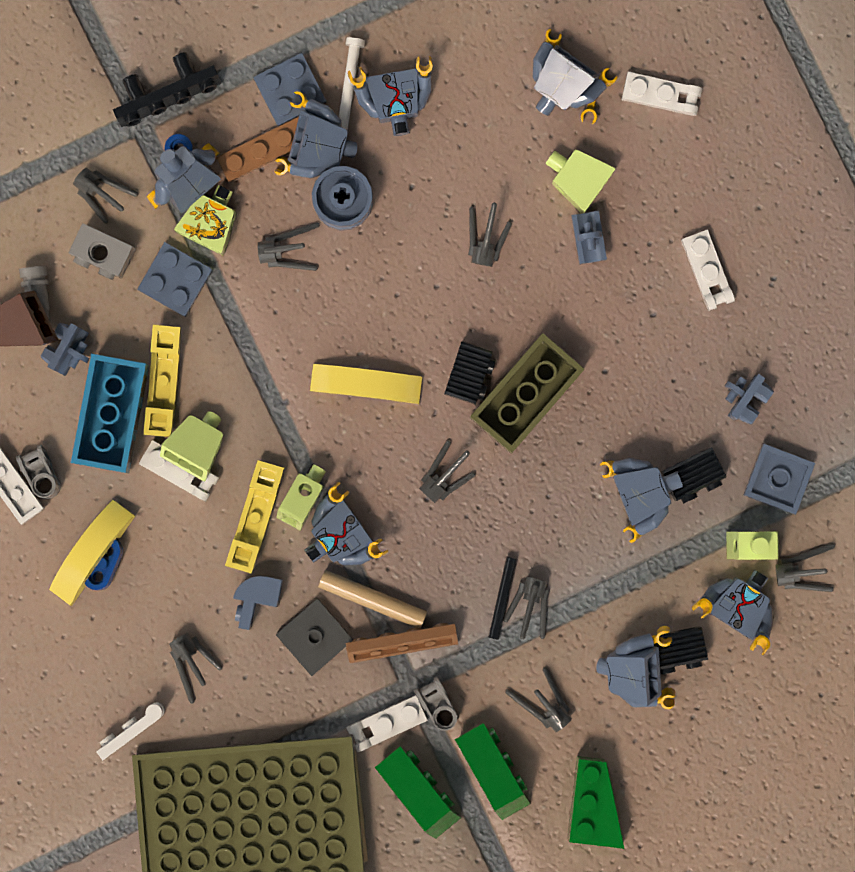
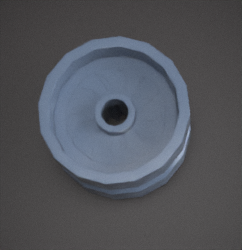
(337, 182)

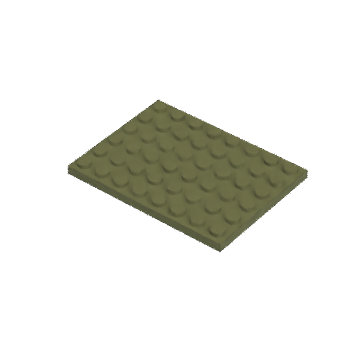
(250, 808)

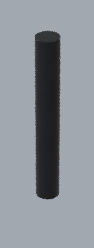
(502, 598)

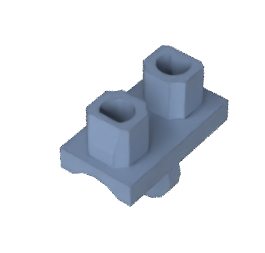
(589, 237)
(69, 350)
(755, 388)

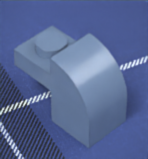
(259, 590)

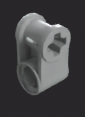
(37, 467)
(436, 702)

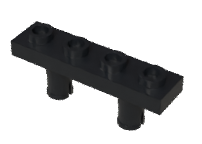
(156, 102)

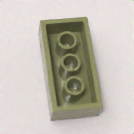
(526, 393)

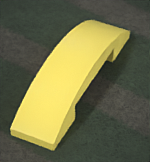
(163, 380)
(366, 383)
(255, 517)
(90, 550)

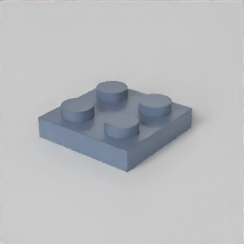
(281, 82)
(175, 279)
(779, 479)

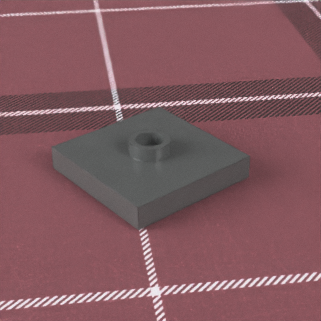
(314, 637)

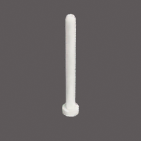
(347, 93)

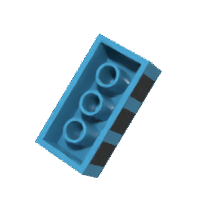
(110, 413)

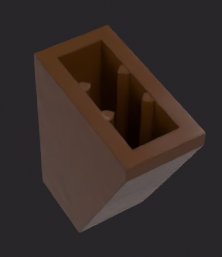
(25, 322)

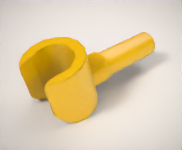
(590, 108)

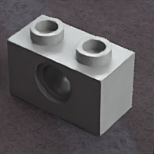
(89, 240)

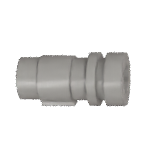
(35, 280)

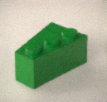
(493, 771)
(418, 792)
(593, 806)

